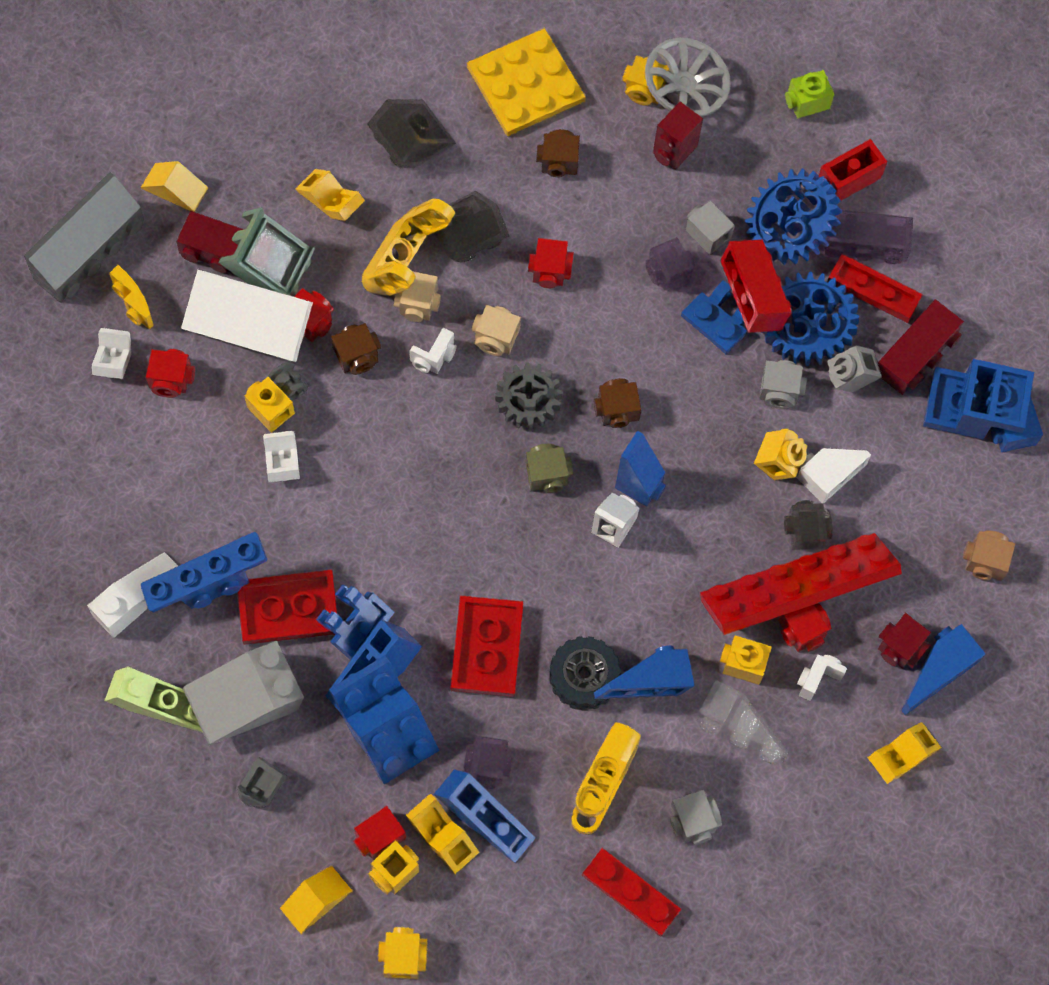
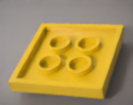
(526, 82)

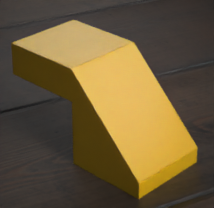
(329, 196)
(904, 752)
(442, 834)

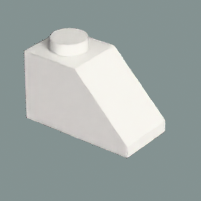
(831, 470)
(614, 518)

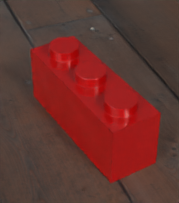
(756, 286)

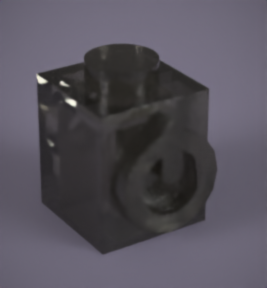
(808, 525)

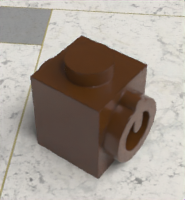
(559, 153)
(356, 349)
(618, 403)

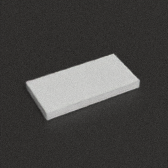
(247, 315)

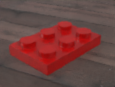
(286, 606)
(487, 646)

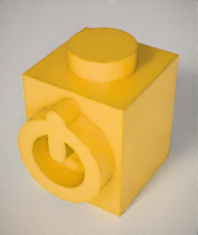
(636, 83)
(269, 404)
(781, 454)
(745, 659)
(394, 868)
(403, 953)

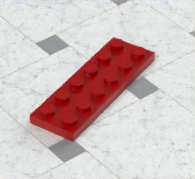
(800, 583)

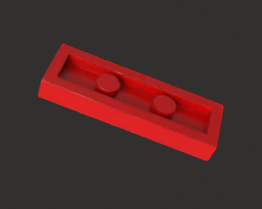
(875, 288)
(631, 892)

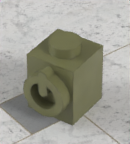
(548, 468)

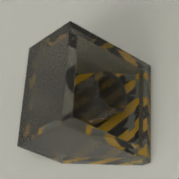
(409, 132)
(473, 228)

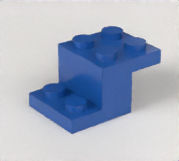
(979, 399)
(384, 719)

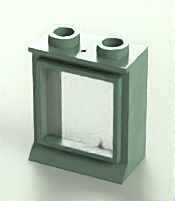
(268, 255)

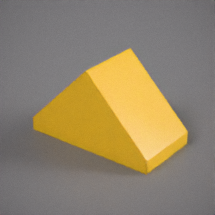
(175, 184)
(315, 898)

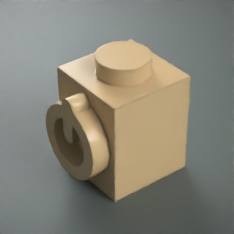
(419, 299)
(496, 330)

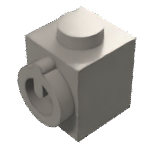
(853, 369)
(782, 384)
(695, 817)

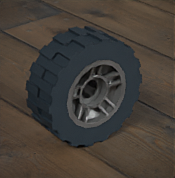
(567, 664)

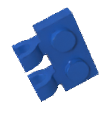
(712, 321)
(361, 622)

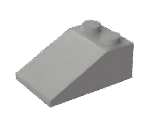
(244, 693)

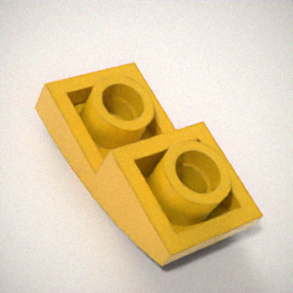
(133, 298)

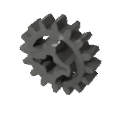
(512, 396)

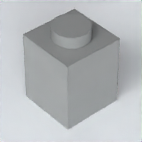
(709, 227)

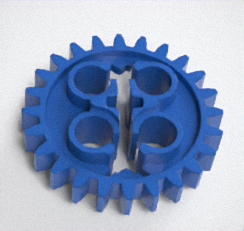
(794, 215)
(815, 341)

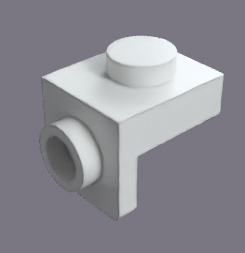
(441, 351)
(112, 354)
(281, 456)
(811, 677)

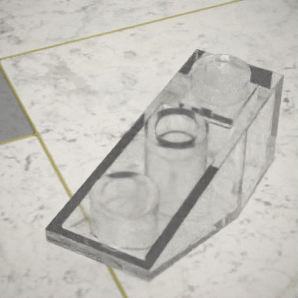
(736, 717)

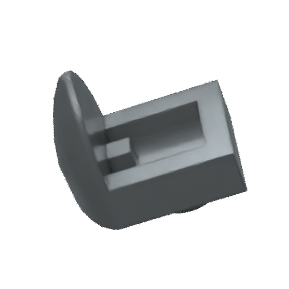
(260, 784)

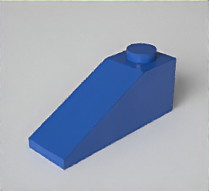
(640, 472)
(386, 641)
(948, 659)
(659, 675)
(484, 814)

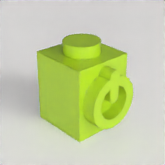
(809, 94)

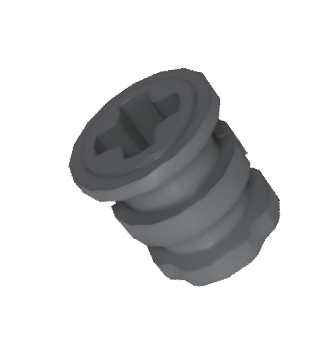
(288, 380)

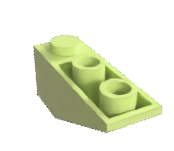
(151, 698)

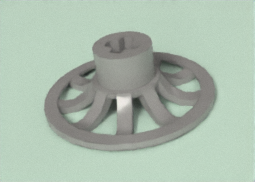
(685, 82)

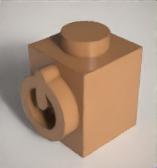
(989, 555)

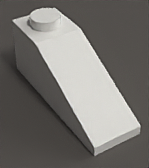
(124, 599)

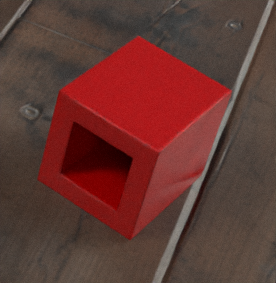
(378, 833)

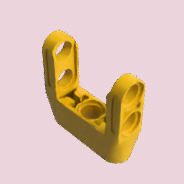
(390, 276)
(605, 775)

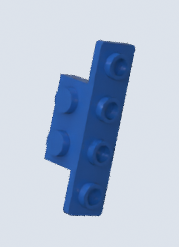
(206, 576)

